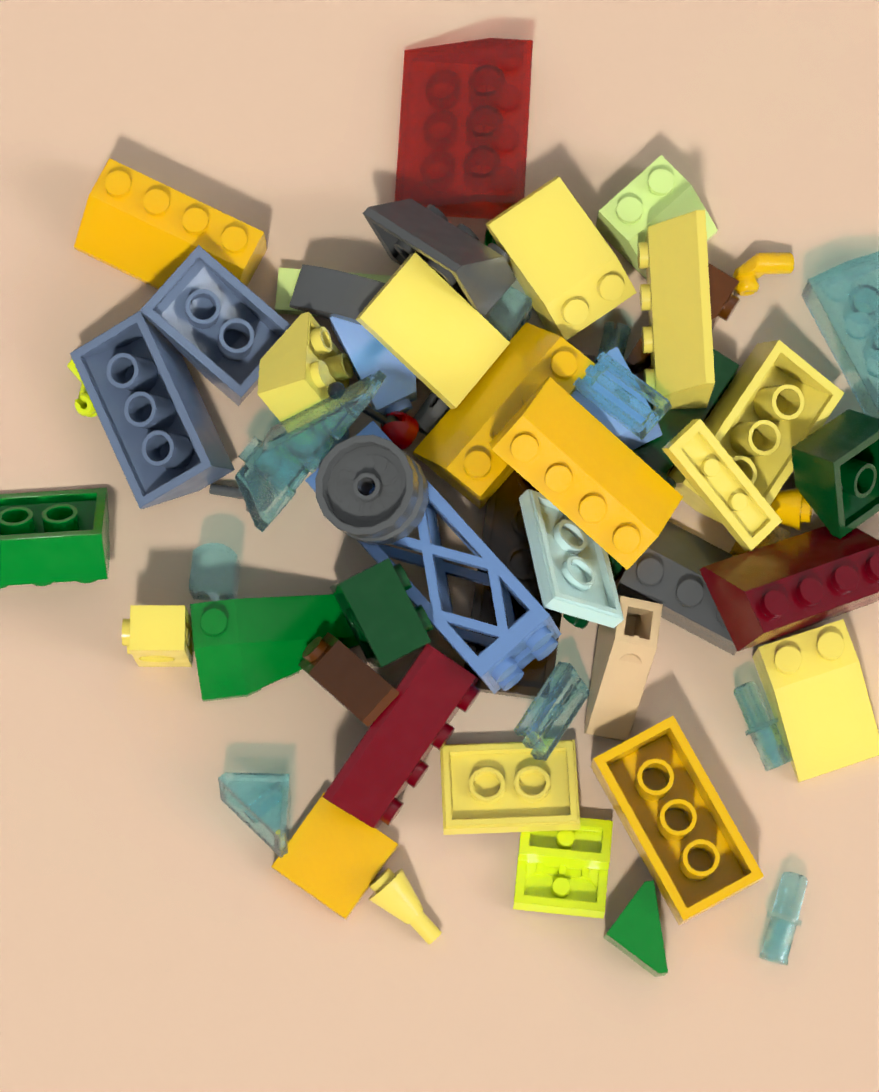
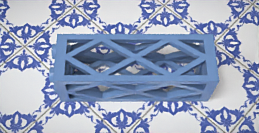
(516, 640)

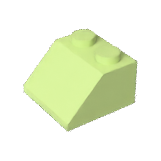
(647, 200)

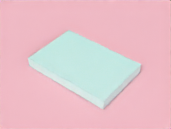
(569, 564)

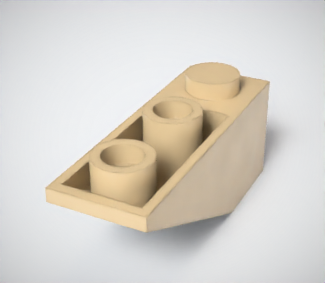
(622, 668)

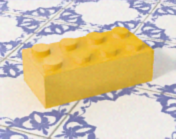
(676, 820)

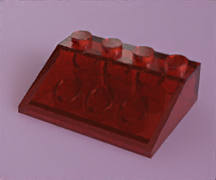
(465, 126)

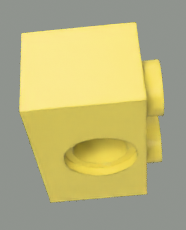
(159, 635)

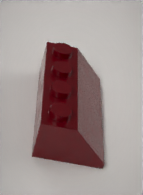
(793, 584)
(402, 738)

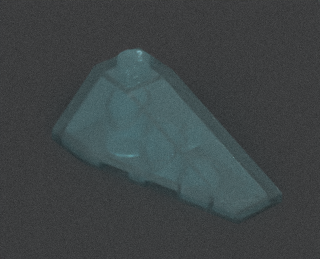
(295, 447)

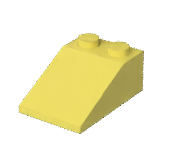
(560, 259)
(819, 699)

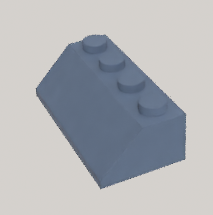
(151, 412)

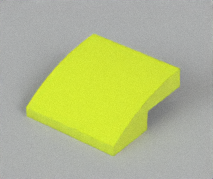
(564, 870)

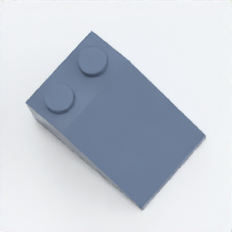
(215, 323)

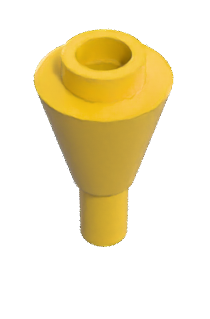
(792, 508)

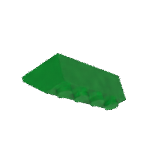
(54, 537)

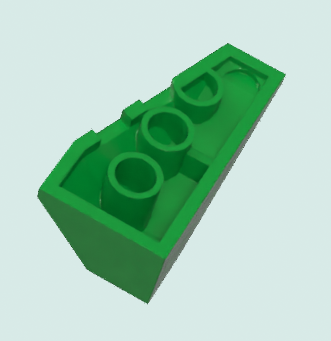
(259, 640)

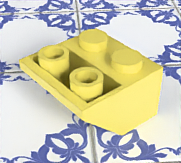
(301, 368)

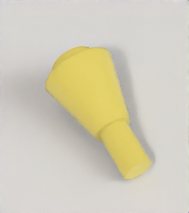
(398, 898)

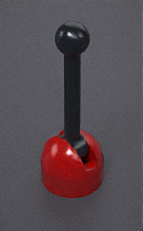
(396, 425)

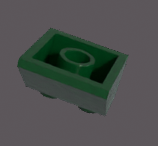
(840, 471)

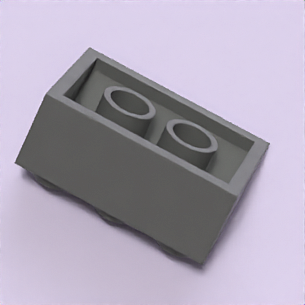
(454, 252)
(672, 577)

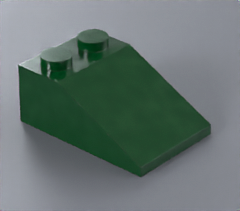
(382, 613)

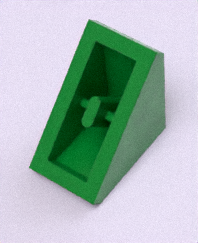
(639, 931)

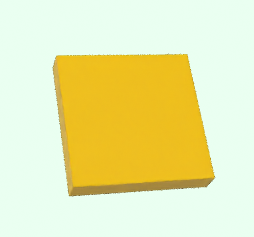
(335, 857)

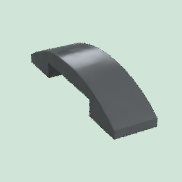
(333, 293)

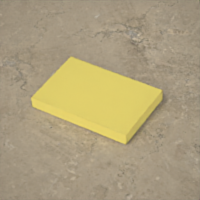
(433, 330)
(507, 789)

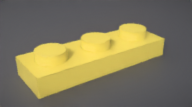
(722, 484)

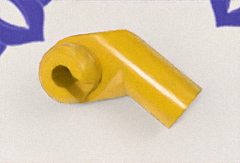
(760, 265)

